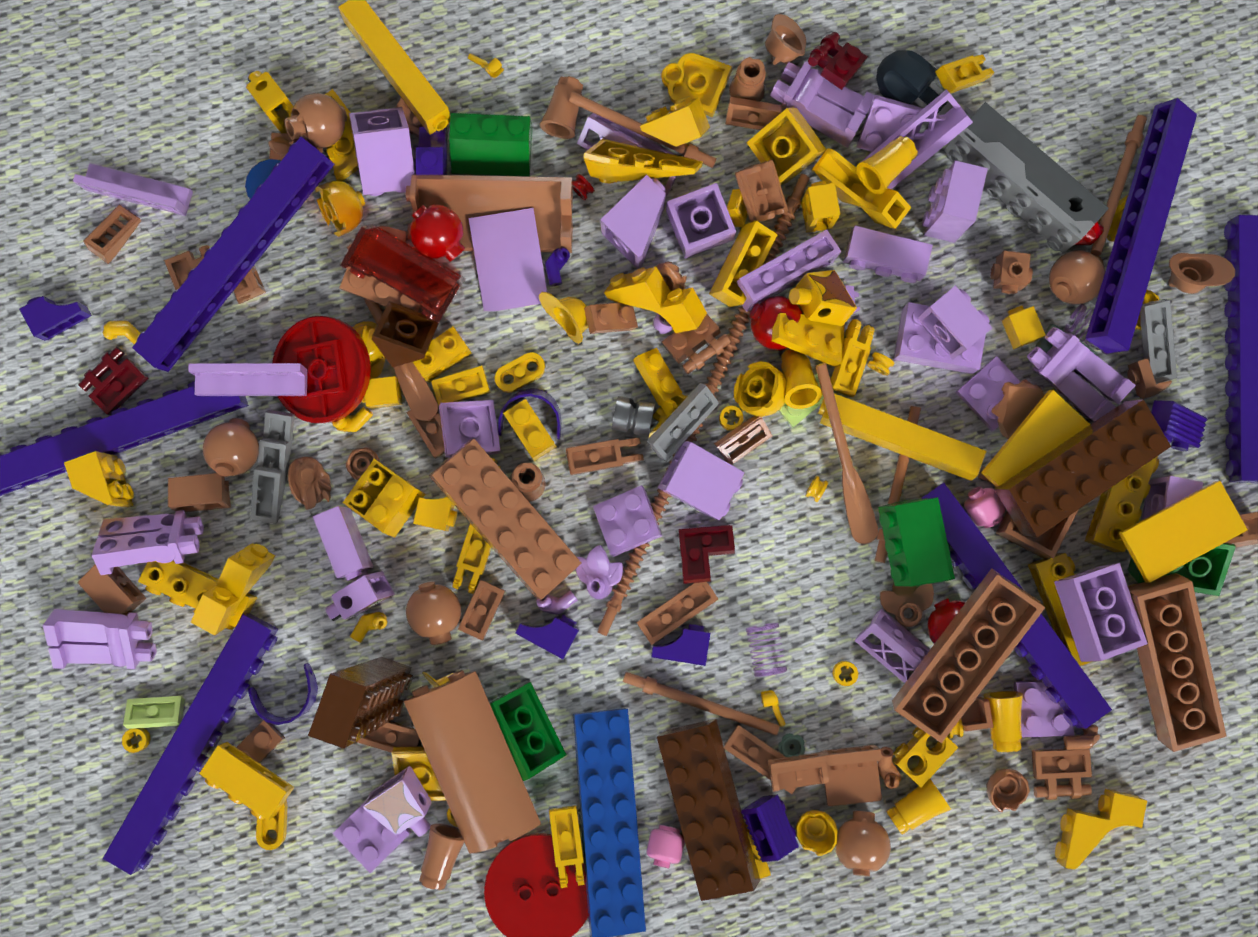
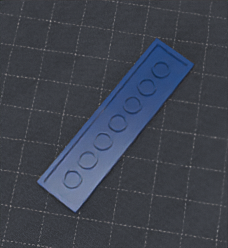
(609, 823)

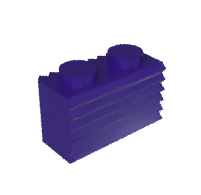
(1179, 424)
(770, 828)

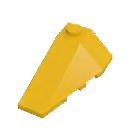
(624, 162)

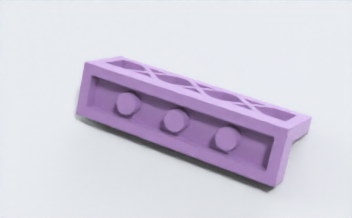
(617, 133)
(933, 138)
(135, 189)
(788, 269)
(250, 379)
(893, 640)

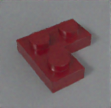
(698, 545)

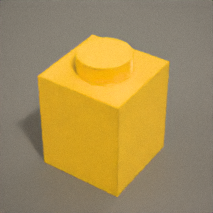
(1023, 326)
(383, 393)

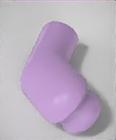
(556, 605)

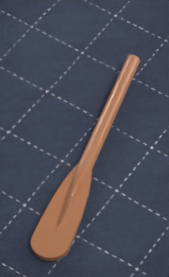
(411, 382)
(857, 504)

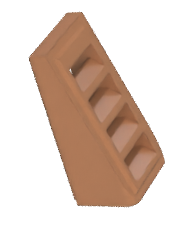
(119, 238)

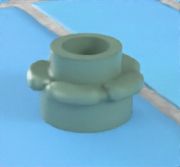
(789, 739)

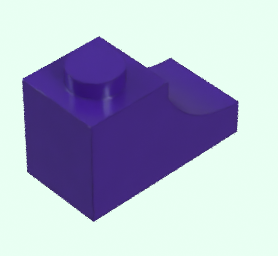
(431, 153)
(48, 319)
(554, 637)
(687, 648)

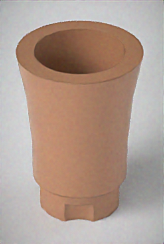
(749, 80)
(562, 114)
(534, 488)
(440, 855)

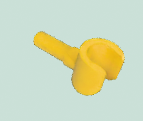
(493, 68)
(769, 698)

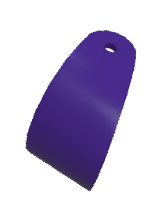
(537, 393)
(269, 717)

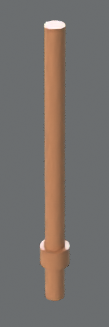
(1132, 143)
(688, 151)
(897, 486)
(650, 686)

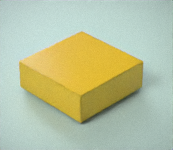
(737, 208)

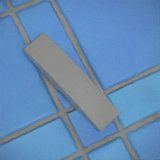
(272, 467)

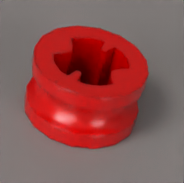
(582, 187)

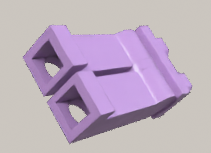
(821, 103)
(1058, 369)
(146, 540)
(97, 638)

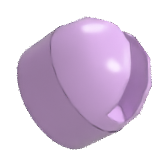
(660, 326)

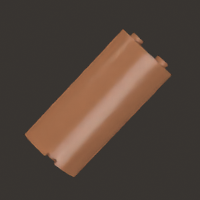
(499, 194)
(472, 762)

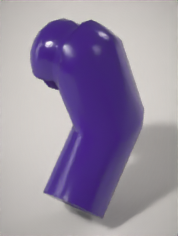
(554, 265)

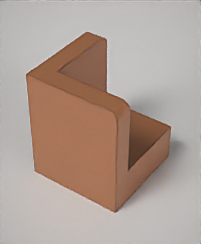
(977, 715)

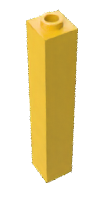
(395, 65)
(906, 438)

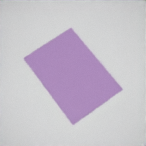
(508, 259)

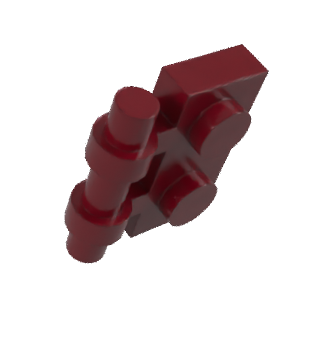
(842, 66)
(117, 386)

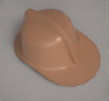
(785, 40)
(1196, 271)

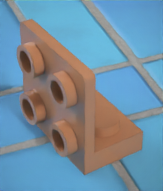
(853, 775)

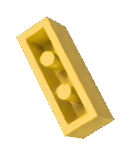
(744, 257)
(246, 781)

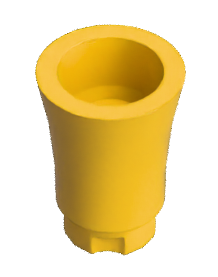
(885, 165)
(801, 386)
(1006, 720)
(918, 807)

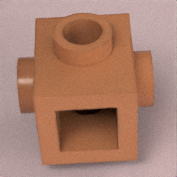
(1011, 272)

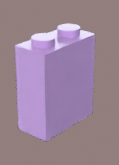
(701, 480)
(343, 543)

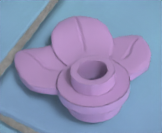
(599, 569)

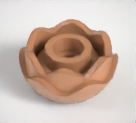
(355, 460)

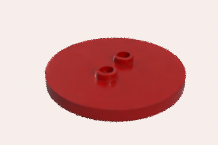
(335, 368)
(526, 891)

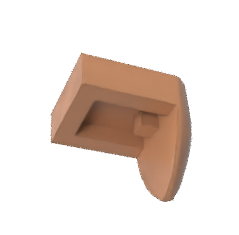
(1142, 376)

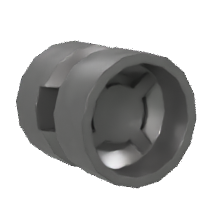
(633, 416)

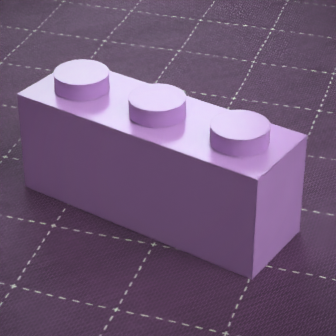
(887, 254)

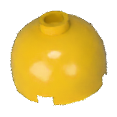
(340, 205)
(760, 389)

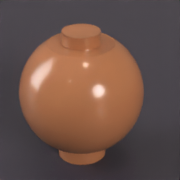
(317, 120)
(1077, 277)
(231, 448)
(433, 612)
(863, 844)

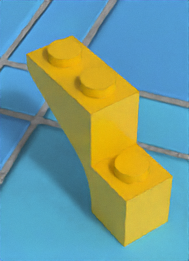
(883, 208)
(649, 291)
(437, 512)
(235, 581)
(1085, 830)

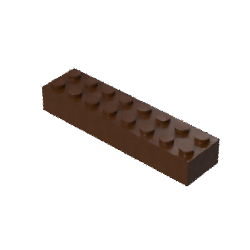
(360, 701)

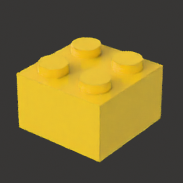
(788, 143)

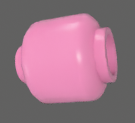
(984, 507)
(665, 846)

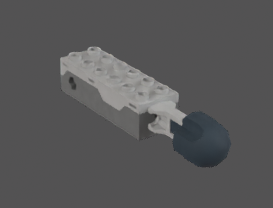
(1017, 168)

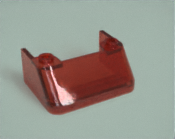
(403, 269)

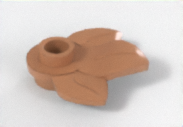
(905, 597)

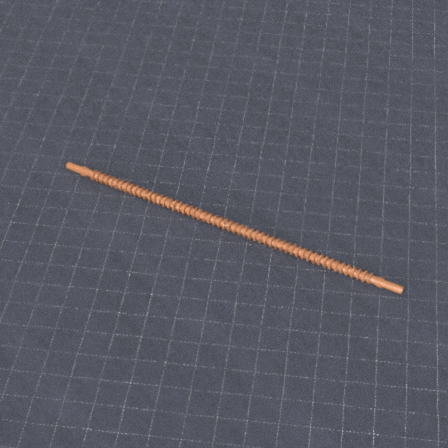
(614, 604)

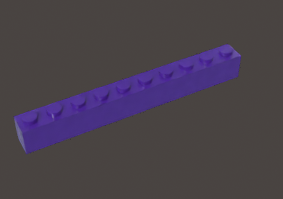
(1141, 227)
(233, 255)
(1242, 349)
(112, 434)
(1040, 645)
(190, 744)

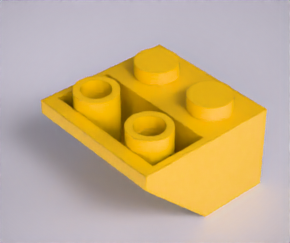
(678, 125)
(101, 478)
(383, 498)

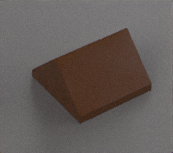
(403, 334)

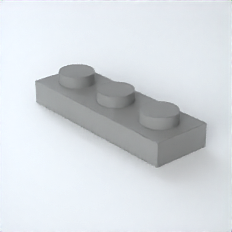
(1158, 339)
(683, 422)

